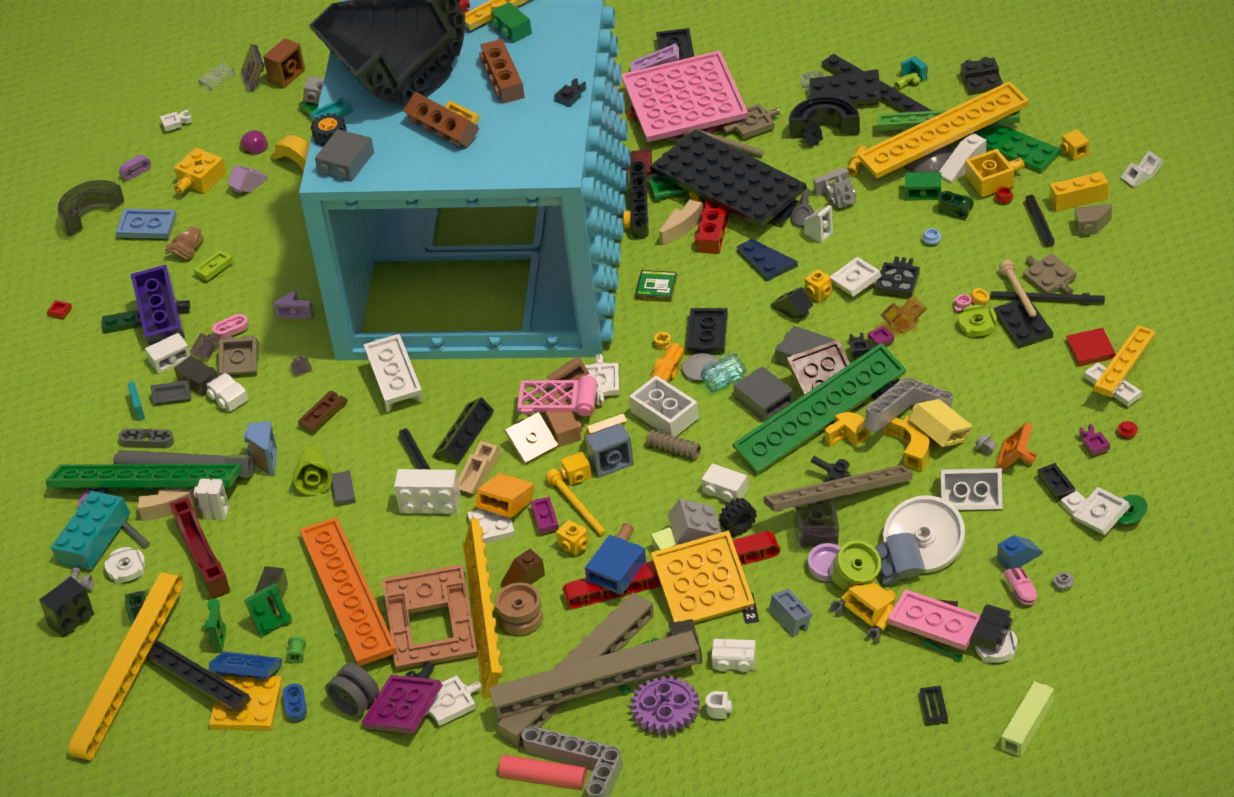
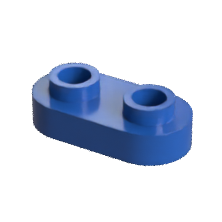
(294, 702)

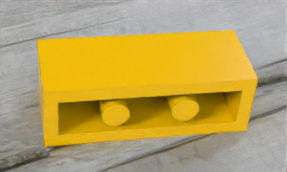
(1078, 191)

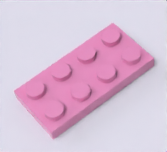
(934, 619)

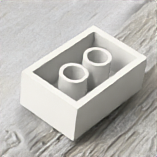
(664, 406)
(427, 491)

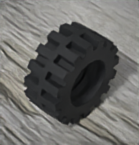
(737, 516)

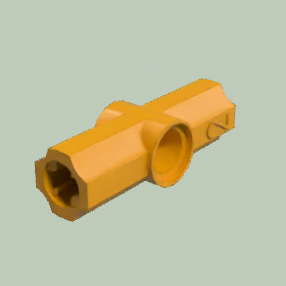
(668, 365)

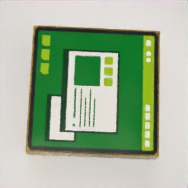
(656, 285)

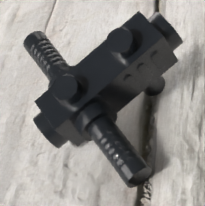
(834, 471)

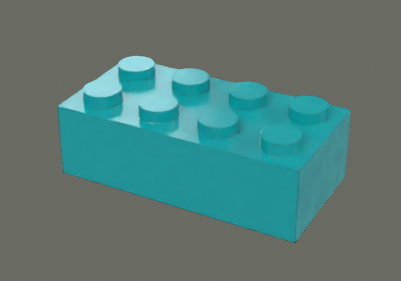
(90, 530)

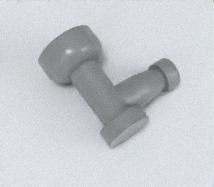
(86, 581)

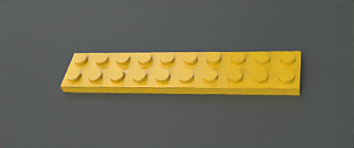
(943, 129)
(482, 608)

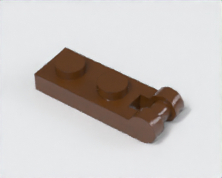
(322, 411)

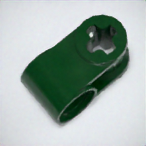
(952, 204)

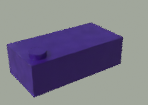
(157, 304)

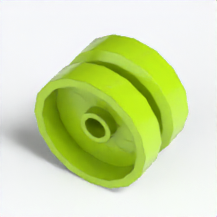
(855, 565)

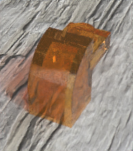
(904, 318)

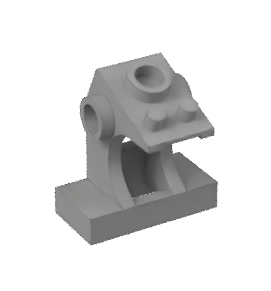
(839, 192)

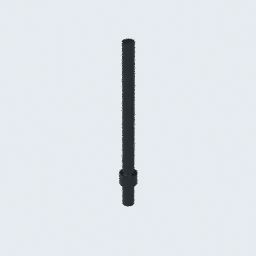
(1085, 298)

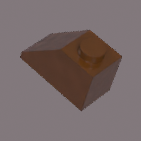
(524, 569)

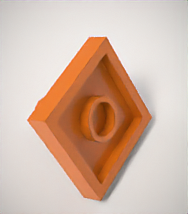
(1015, 447)

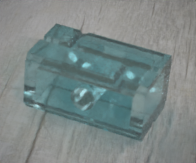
(723, 372)

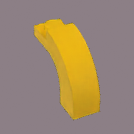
(292, 147)
(917, 452)

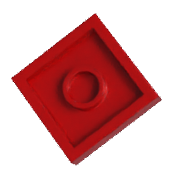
(1090, 347)

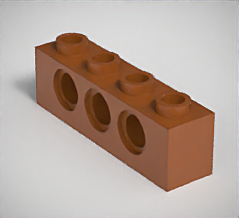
(502, 71)
(440, 119)

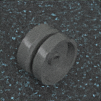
(352, 690)

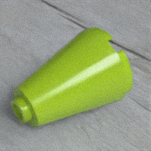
(312, 472)

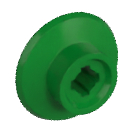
(1138, 507)

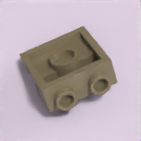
(238, 355)

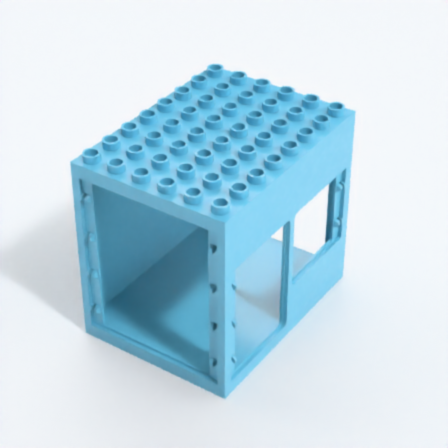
(521, 156)

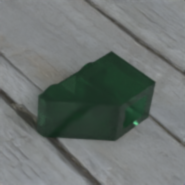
(134, 602)

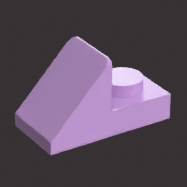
(291, 307)

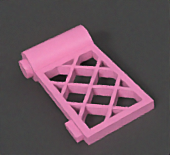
(581, 396)

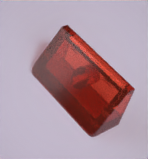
(644, 156)

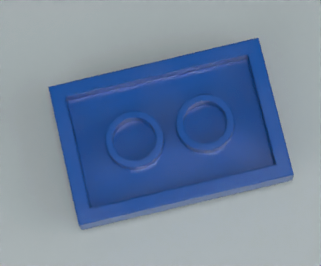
(245, 664)

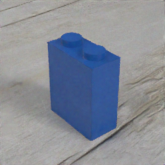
(615, 564)

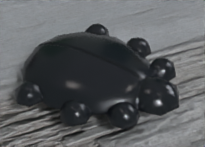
(813, 133)

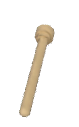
(1008, 269)

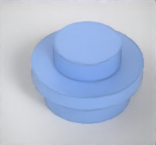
(931, 236)

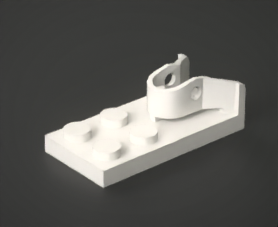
(393, 370)

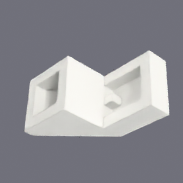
(1144, 171)

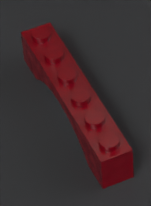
(198, 546)

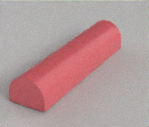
(542, 772)

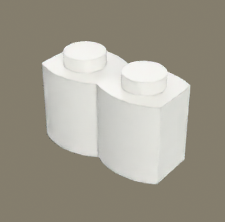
(226, 392)

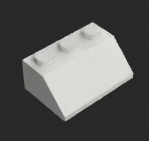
(972, 488)

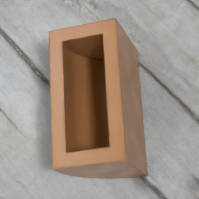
(570, 371)

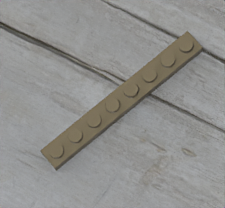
(838, 487)

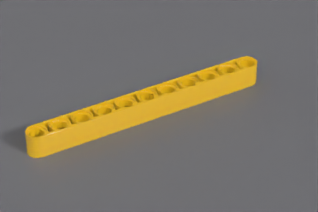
(125, 666)

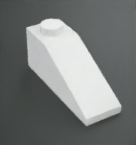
(968, 148)

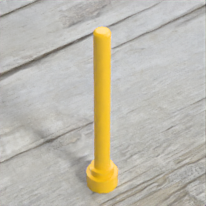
(555, 479)

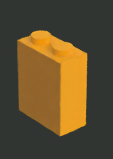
(504, 495)

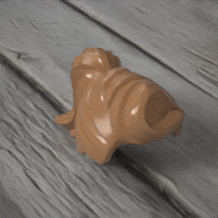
(185, 243)

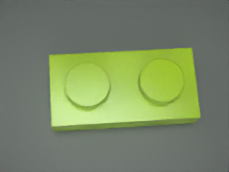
(213, 265)

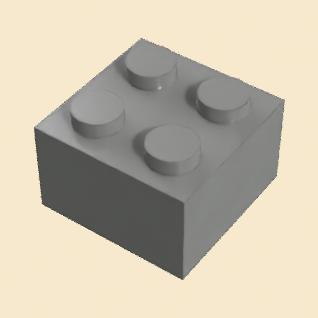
(692, 521)

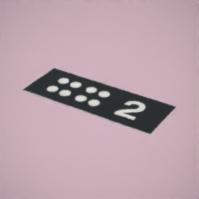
(750, 614)

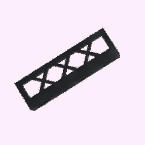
(464, 430)

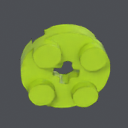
(987, 320)

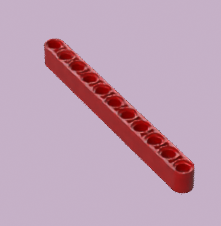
(748, 548)

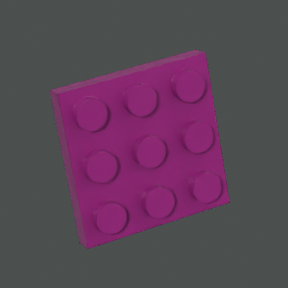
(402, 704)

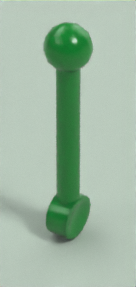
(958, 657)

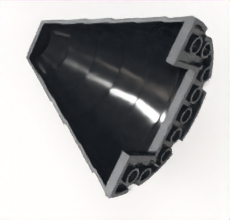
(394, 43)

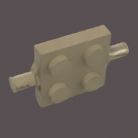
(758, 121)
(1049, 274)

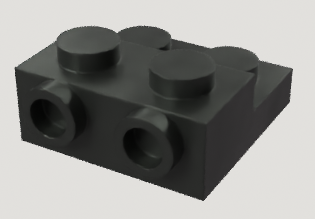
(980, 75)

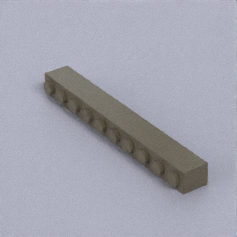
(605, 639)
(594, 675)

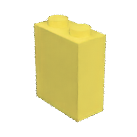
(940, 422)

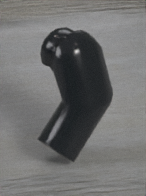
(425, 672)

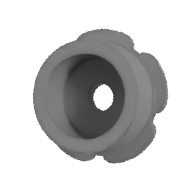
(1063, 581)

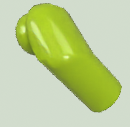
(913, 77)

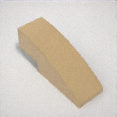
(681, 222)
(478, 467)
(158, 505)

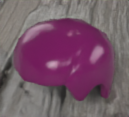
(254, 142)

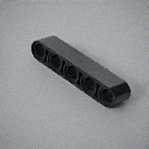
(639, 200)

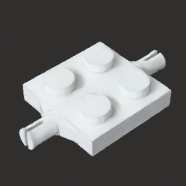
(607, 378)
(453, 700)

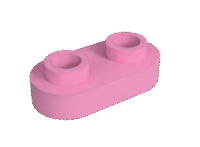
(230, 326)

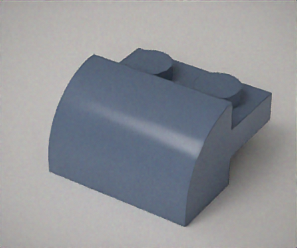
(900, 558)

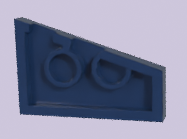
(766, 260)

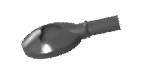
(802, 210)

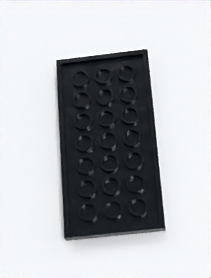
(728, 178)

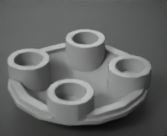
(694, 364)

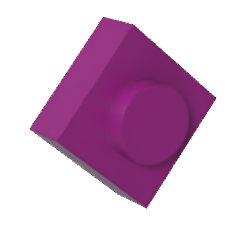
(881, 335)

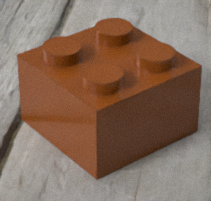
(284, 63)

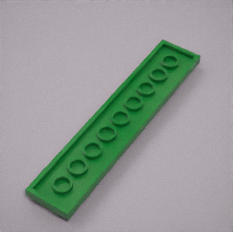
(818, 408)
(140, 475)

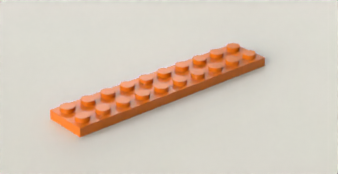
(348, 592)

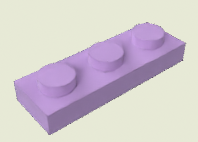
(659, 57)

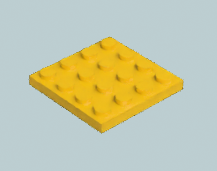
(702, 578)

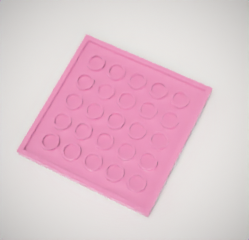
(684, 96)

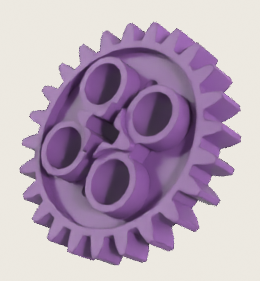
(665, 705)

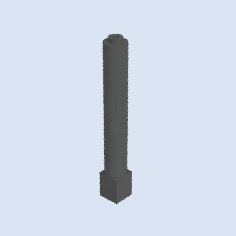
(145, 457)

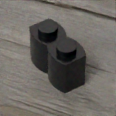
(992, 628)

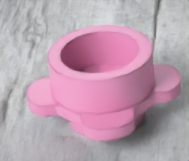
(962, 301)

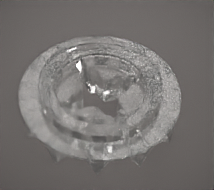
(811, 74)

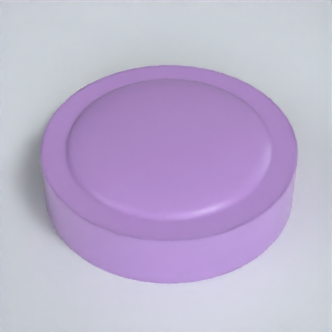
(820, 561)

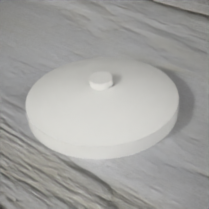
(936, 528)

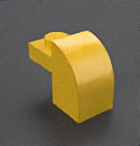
(847, 426)

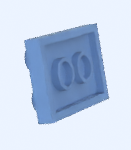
(146, 223)

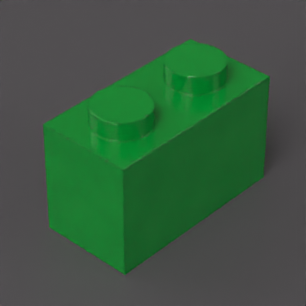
(511, 22)
(922, 186)

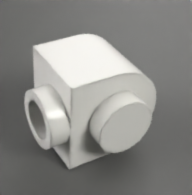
(718, 704)

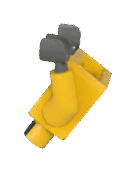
(870, 604)

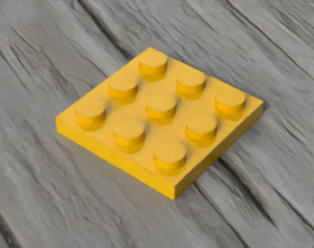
(257, 713)

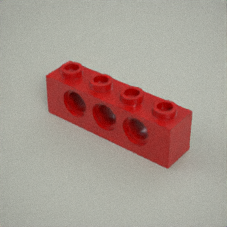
(711, 228)

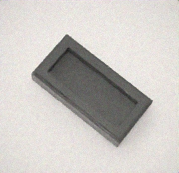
(171, 391)
(343, 488)

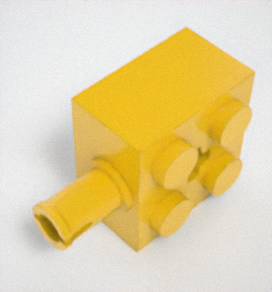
(198, 171)
(991, 171)

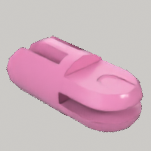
(1021, 585)

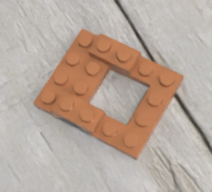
(426, 592)

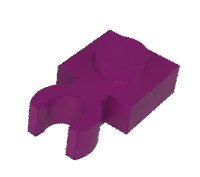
(1094, 442)

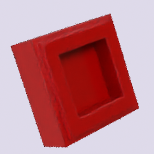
(59, 310)

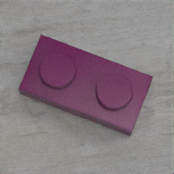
(544, 515)

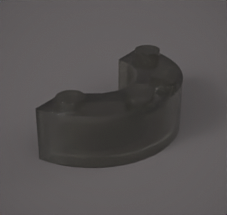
(84, 198)

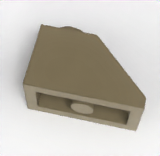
(1092, 219)

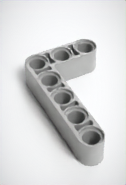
(899, 398)
(599, 757)

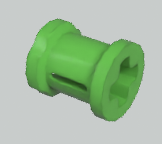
(296, 646)

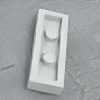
(1125, 393)

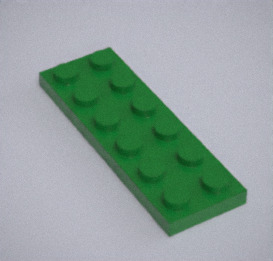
(1014, 145)

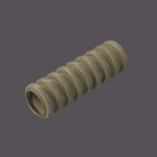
(673, 444)

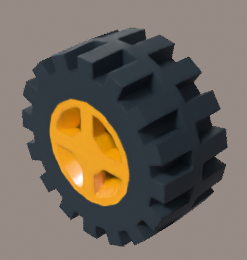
(326, 126)

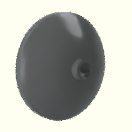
(931, 162)

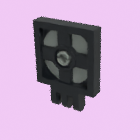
(898, 278)

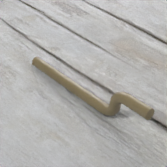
(749, 149)

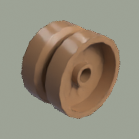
(519, 608)

